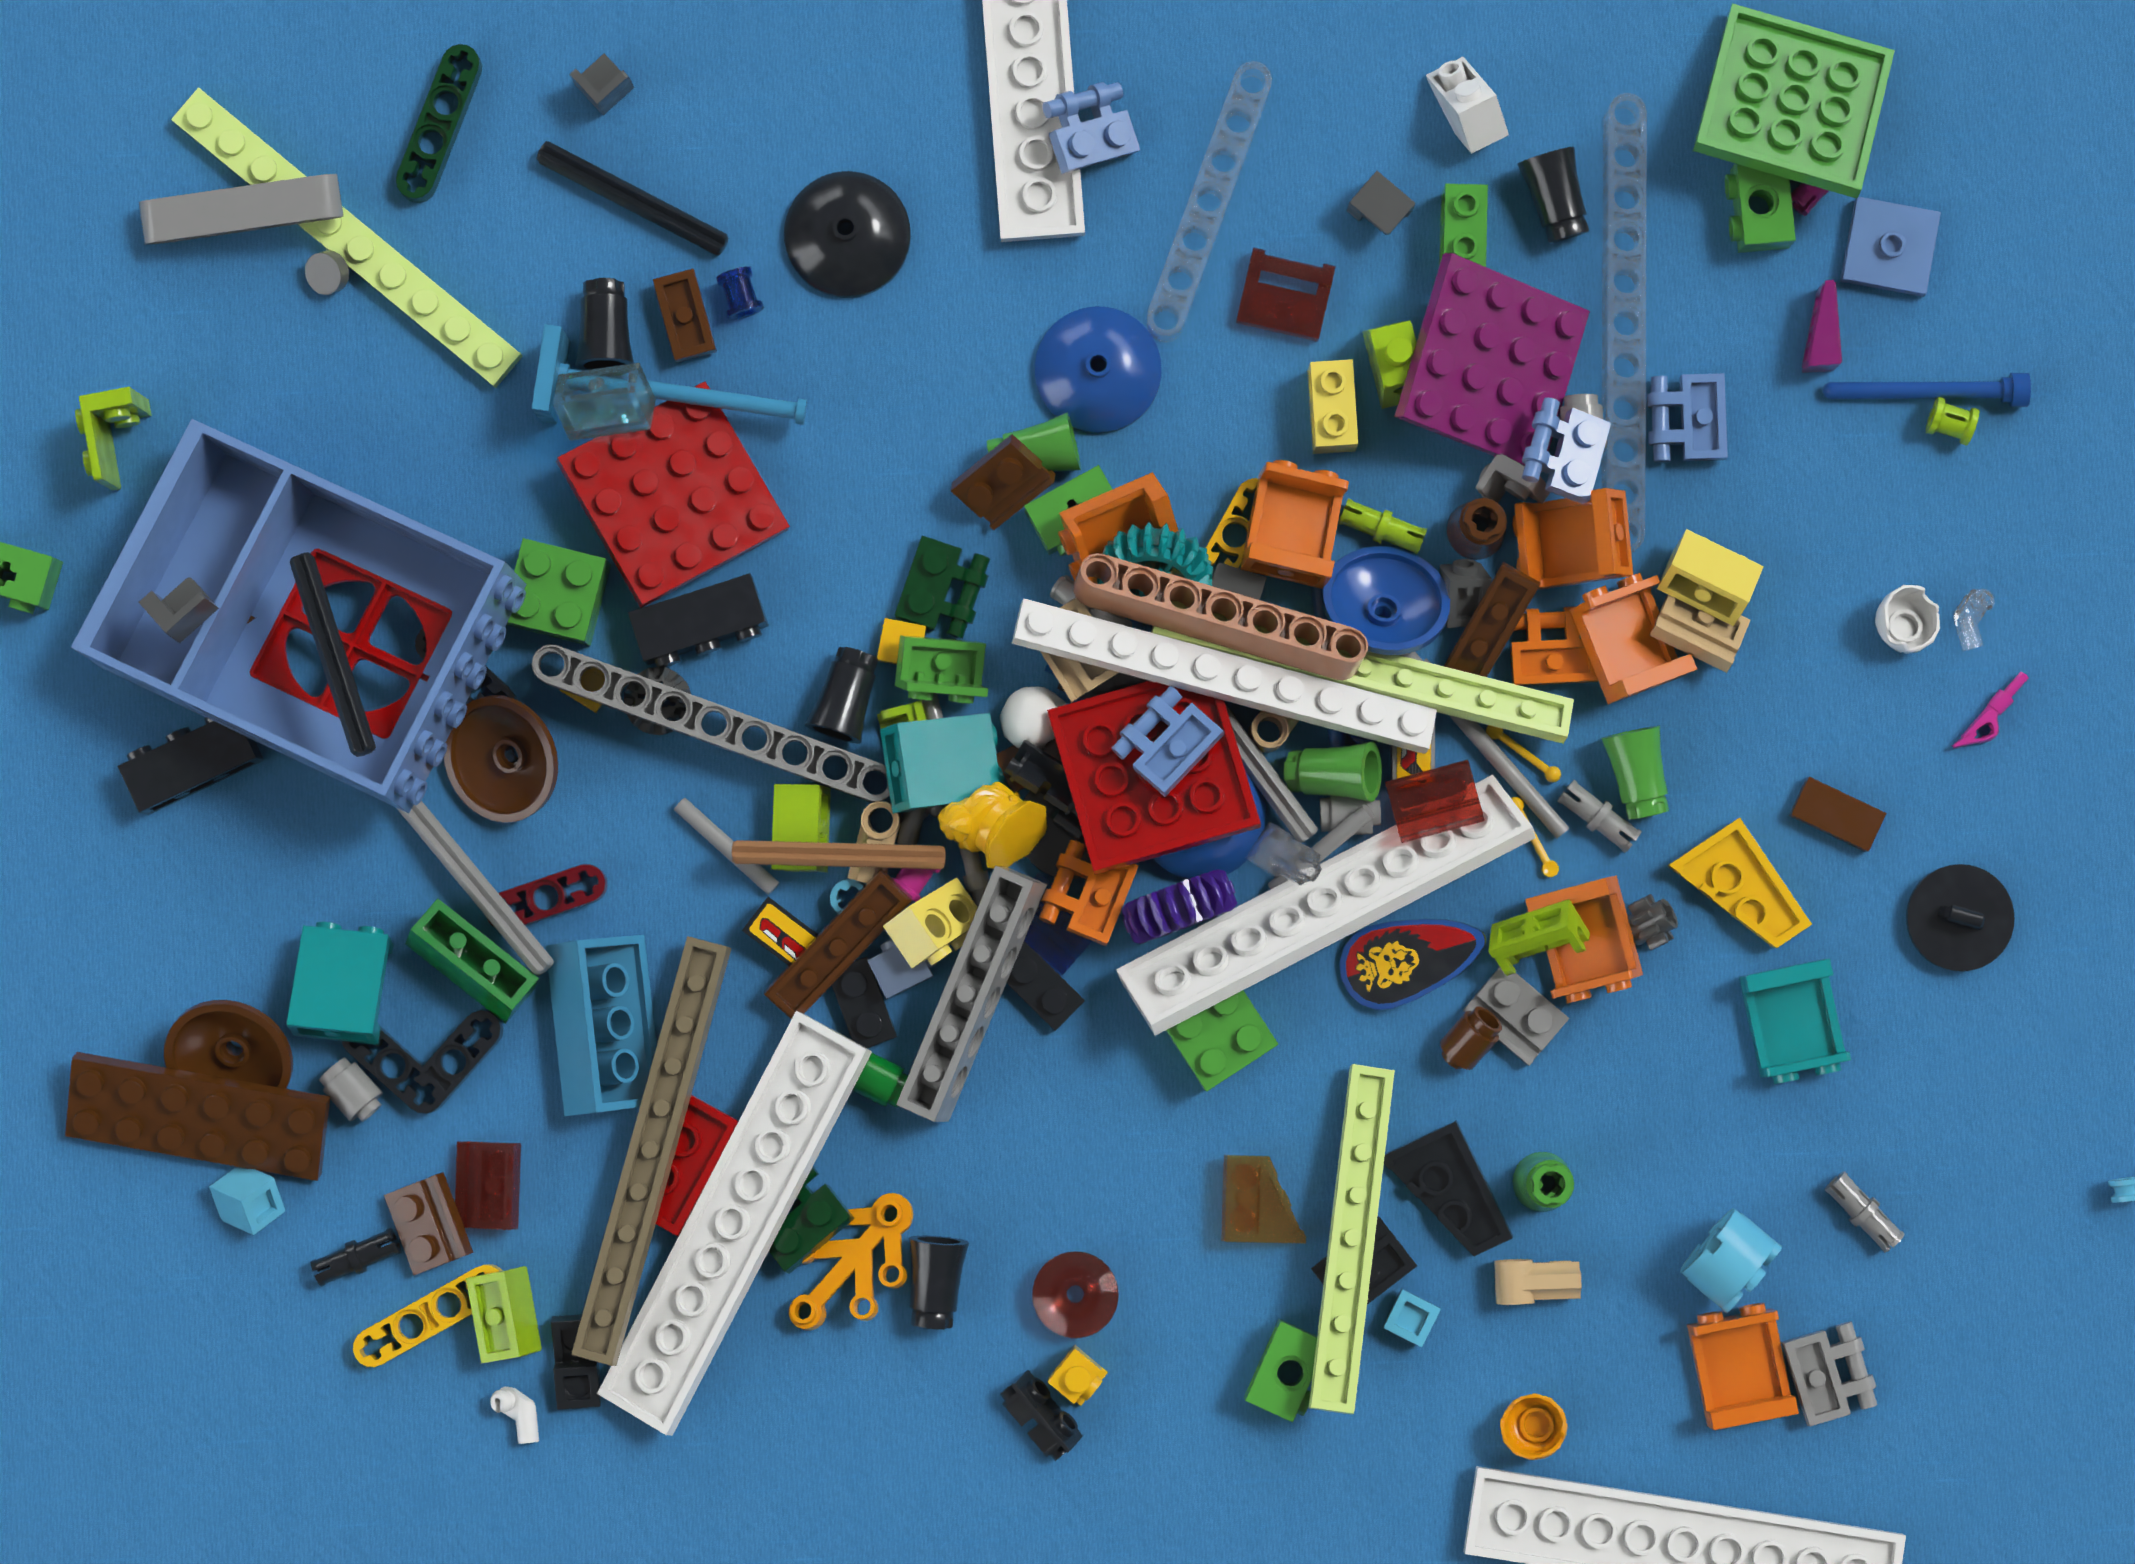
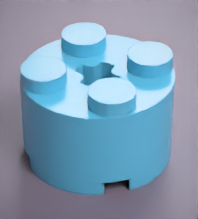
(1730, 1259)

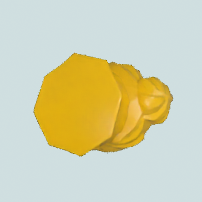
(995, 823)

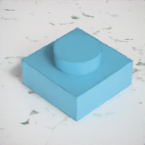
(1411, 1317)

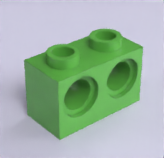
(1464, 221)

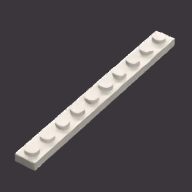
(1224, 676)

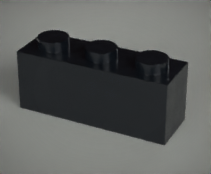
(699, 621)
(186, 764)

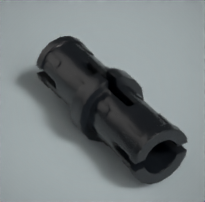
(355, 1257)

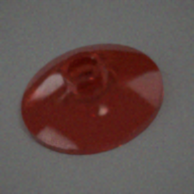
(1080, 1317)

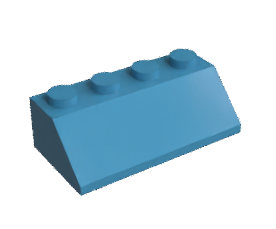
(602, 1022)

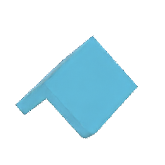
(247, 1199)

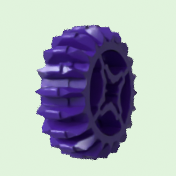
(1179, 906)

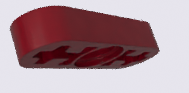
(573, 877)

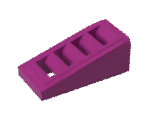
(1823, 339)

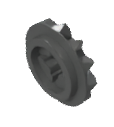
(671, 713)

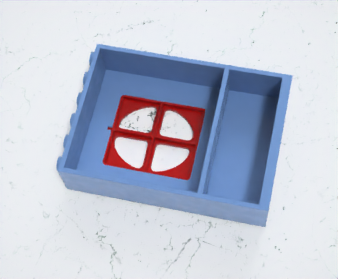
(232, 527)

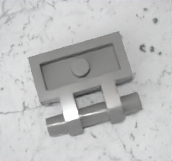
(1817, 1377)

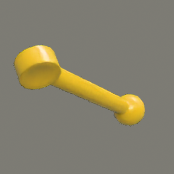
(1551, 773)
(1549, 867)

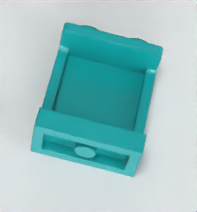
(939, 760)
(339, 983)
(1794, 1020)

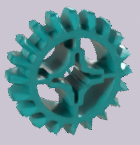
(1162, 551)

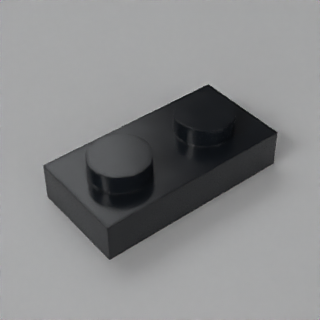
(1043, 988)
(863, 1005)

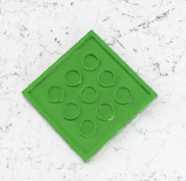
(1794, 101)

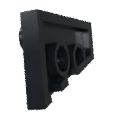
(1451, 1184)

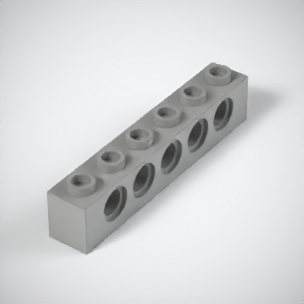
(971, 994)

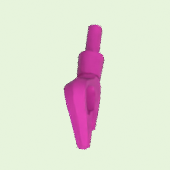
(1990, 714)

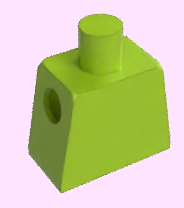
(1390, 355)

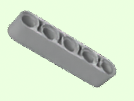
(241, 209)

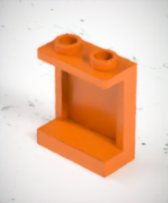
(1100, 518)
(1294, 524)
(1574, 541)
(1619, 643)
(1610, 951)
(1741, 1367)

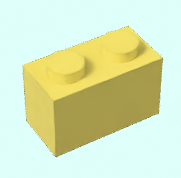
(1710, 577)

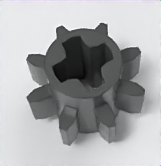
(1652, 921)

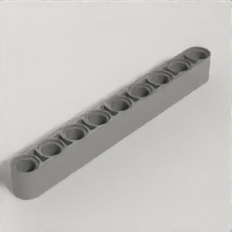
(696, 709)

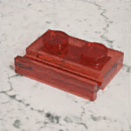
(1434, 801)
(488, 1184)

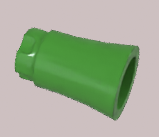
(1050, 441)
(1638, 770)
(1335, 771)
(1528, 1184)

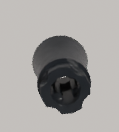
(1556, 193)
(603, 326)
(844, 696)
(935, 1279)

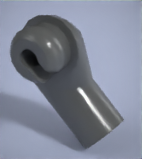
(912, 824)

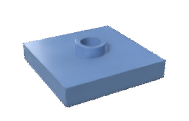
(1890, 246)

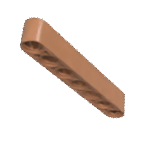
(1198, 618)

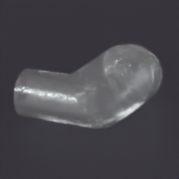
(1969, 614)

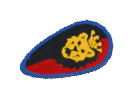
(1406, 959)

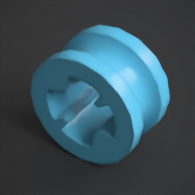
(845, 885)
(2123, 1188)

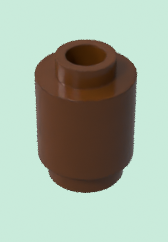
(1470, 1038)

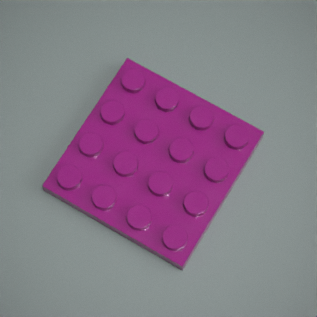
(1489, 358)

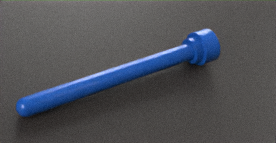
(2011, 390)

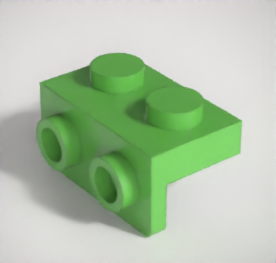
(940, 667)

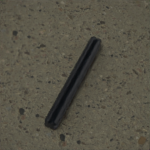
(632, 198)
(332, 654)

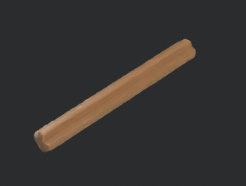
(838, 854)

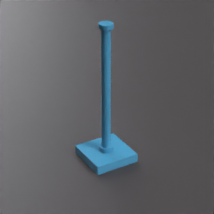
(554, 360)

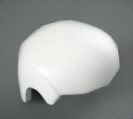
(1908, 619)
(1027, 716)

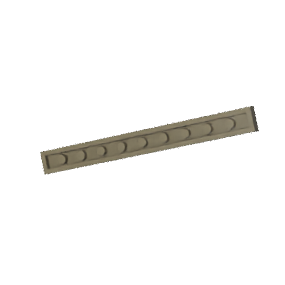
(651, 1151)

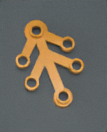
(858, 1257)

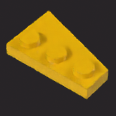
(1743, 883)

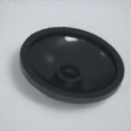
(852, 262)

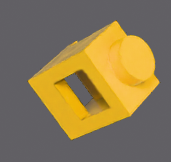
(1077, 1376)

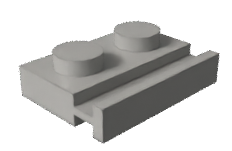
(1525, 1014)

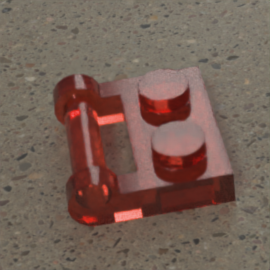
(1282, 308)

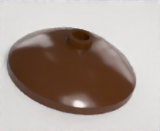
(484, 764)
(203, 1044)

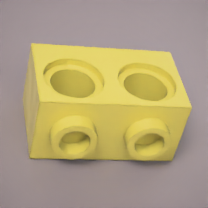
(1332, 406)
(933, 924)

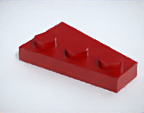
(697, 1153)

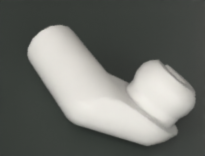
(519, 1408)

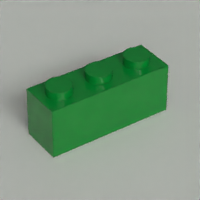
(471, 960)

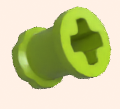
(1952, 421)

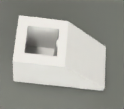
(1468, 104)

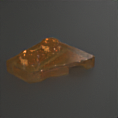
(1255, 1203)

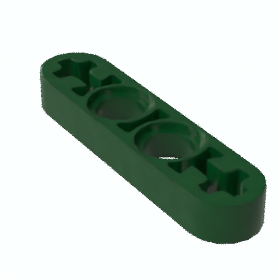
(445, 125)

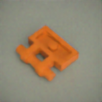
(1549, 660)
(1100, 899)

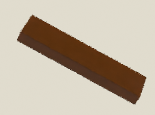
(838, 945)

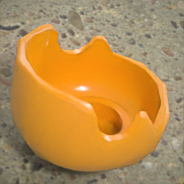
(1533, 1426)

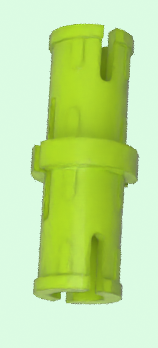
(1382, 526)

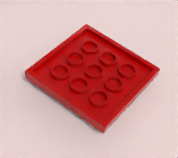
(673, 497)
(1124, 814)

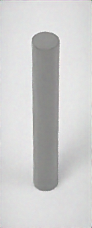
(1336, 837)
(724, 844)

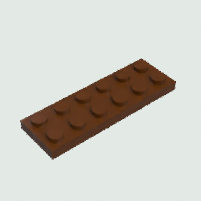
(197, 1116)

